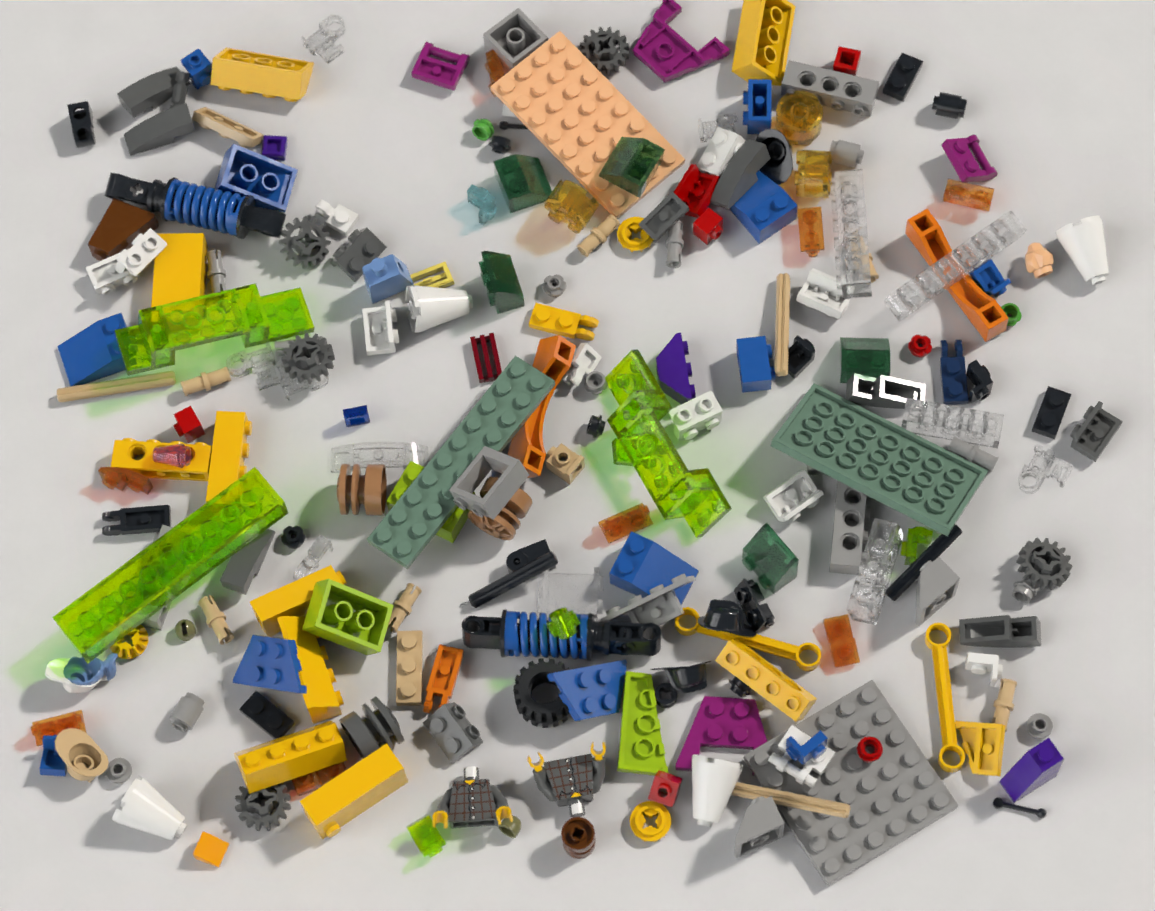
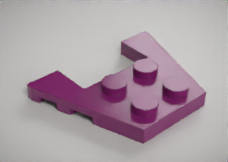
(668, 52)
(723, 724)

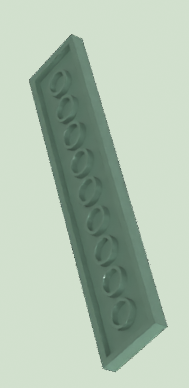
(490, 424)

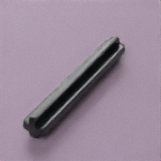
(913, 571)
(513, 579)

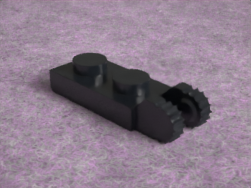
(137, 520)

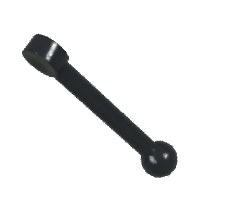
(505, 125)
(998, 803)

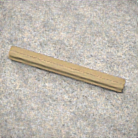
(782, 325)
(116, 386)
(793, 800)

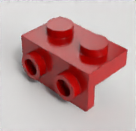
(696, 190)

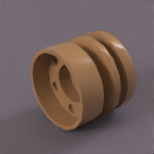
(362, 489)
(507, 521)

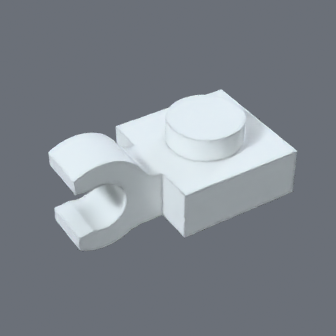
(339, 219)
(584, 362)

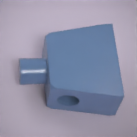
(386, 277)

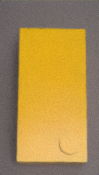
(180, 268)
(354, 791)

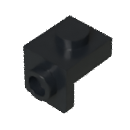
(800, 356)
(981, 379)

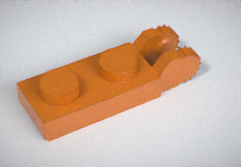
(443, 675)

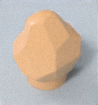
(1038, 260)

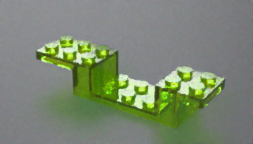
(210, 319)
(652, 453)

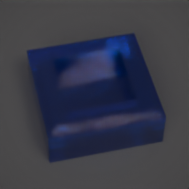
(356, 416)

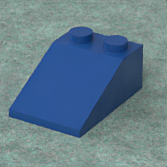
(258, 176)
(765, 208)
(93, 352)
(647, 565)

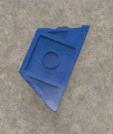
(270, 665)
(591, 689)

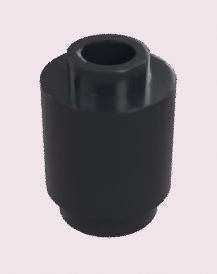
(949, 105)

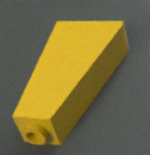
(290, 599)

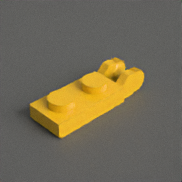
(562, 322)

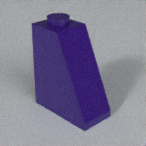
(1032, 770)

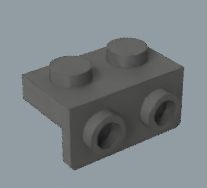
(357, 253)
(1095, 432)
(453, 731)

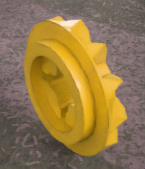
(624, 235)
(140, 642)
(650, 810)

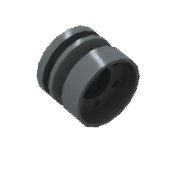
(372, 729)

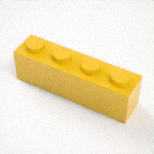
(228, 451)

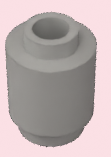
(846, 153)
(187, 712)

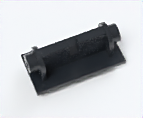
(748, 596)

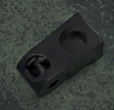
(82, 124)
(527, 554)

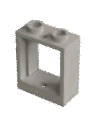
(500, 493)

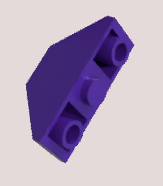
(674, 371)

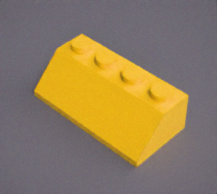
(763, 40)
(261, 74)
(320, 696)
(291, 756)

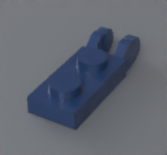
(953, 375)

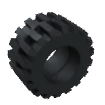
(530, 709)

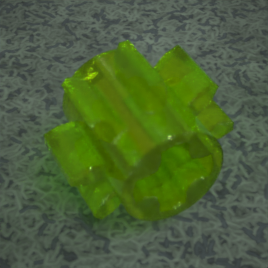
(563, 623)

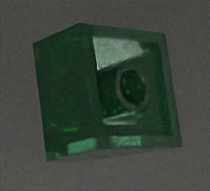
(521, 181)
(864, 357)
(770, 559)

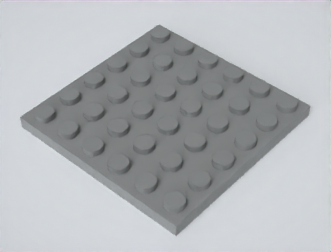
(885, 796)

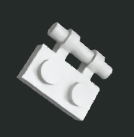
(802, 776)

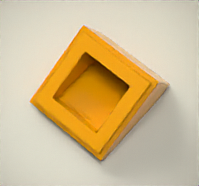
(210, 849)

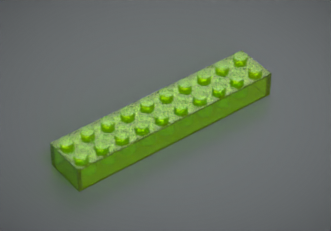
(170, 565)

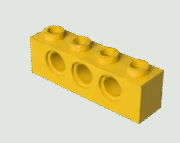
(128, 448)
(766, 679)

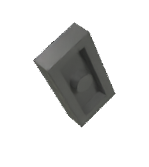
(664, 216)

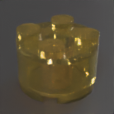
(799, 117)
(813, 173)
(570, 205)

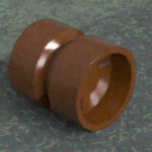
(578, 837)

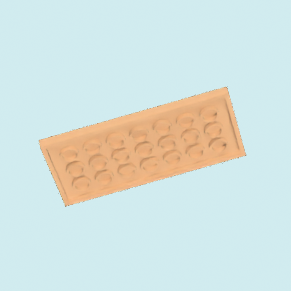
(580, 118)

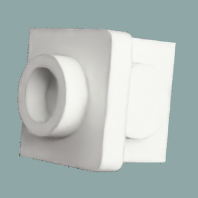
(982, 663)

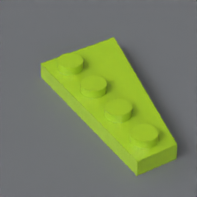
(640, 734)

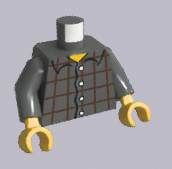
(571, 779)
(472, 803)

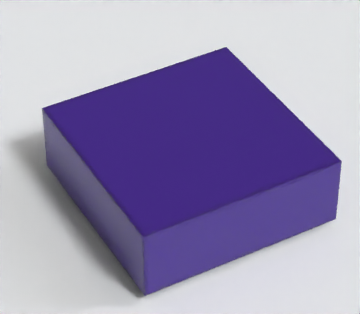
(274, 147)

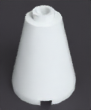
(1086, 248)
(435, 306)
(712, 787)
(149, 811)

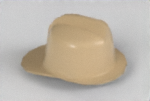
(81, 754)

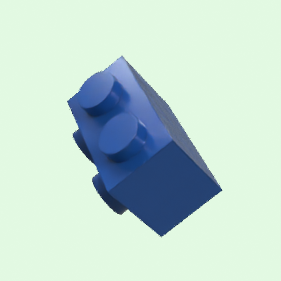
(758, 103)
(754, 365)

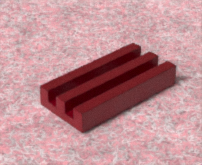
(483, 340)

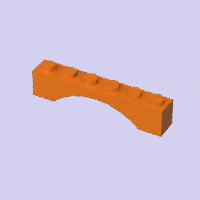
(977, 305)
(553, 359)

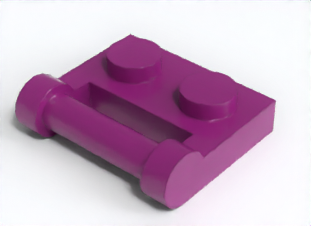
(437, 71)
(963, 161)

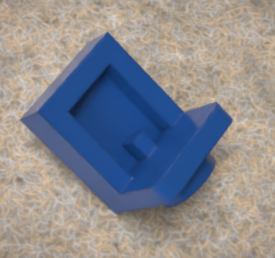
(198, 67)
(990, 279)
(812, 748)
(51, 762)

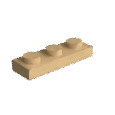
(227, 127)
(409, 668)

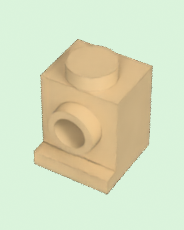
(568, 469)

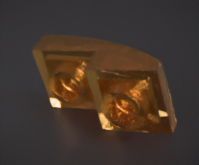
(494, 68)
(120, 478)
(841, 641)
(315, 780)

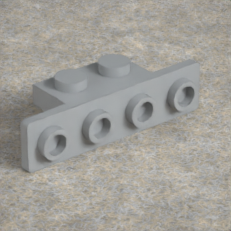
(654, 608)

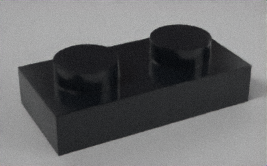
(902, 77)
(1051, 412)
(266, 716)

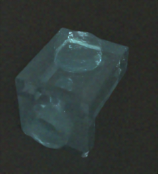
(484, 201)

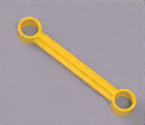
(758, 642)
(944, 697)

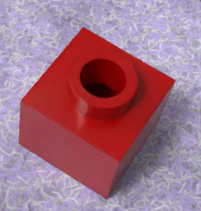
(847, 60)
(708, 226)
(188, 424)
(670, 783)

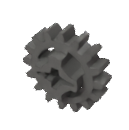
(604, 51)
(314, 242)
(317, 351)
(1044, 563)
(252, 804)

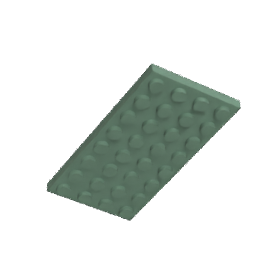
(879, 459)

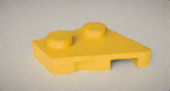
(983, 746)

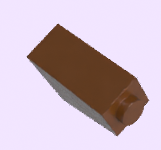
(119, 228)

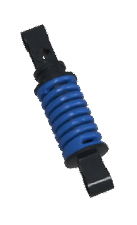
(198, 206)
(535, 638)

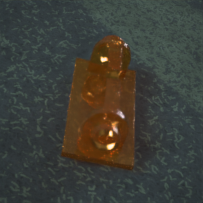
(968, 195)
(811, 230)
(625, 522)
(56, 724)

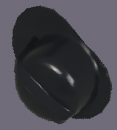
(780, 164)
(727, 617)
(687, 678)

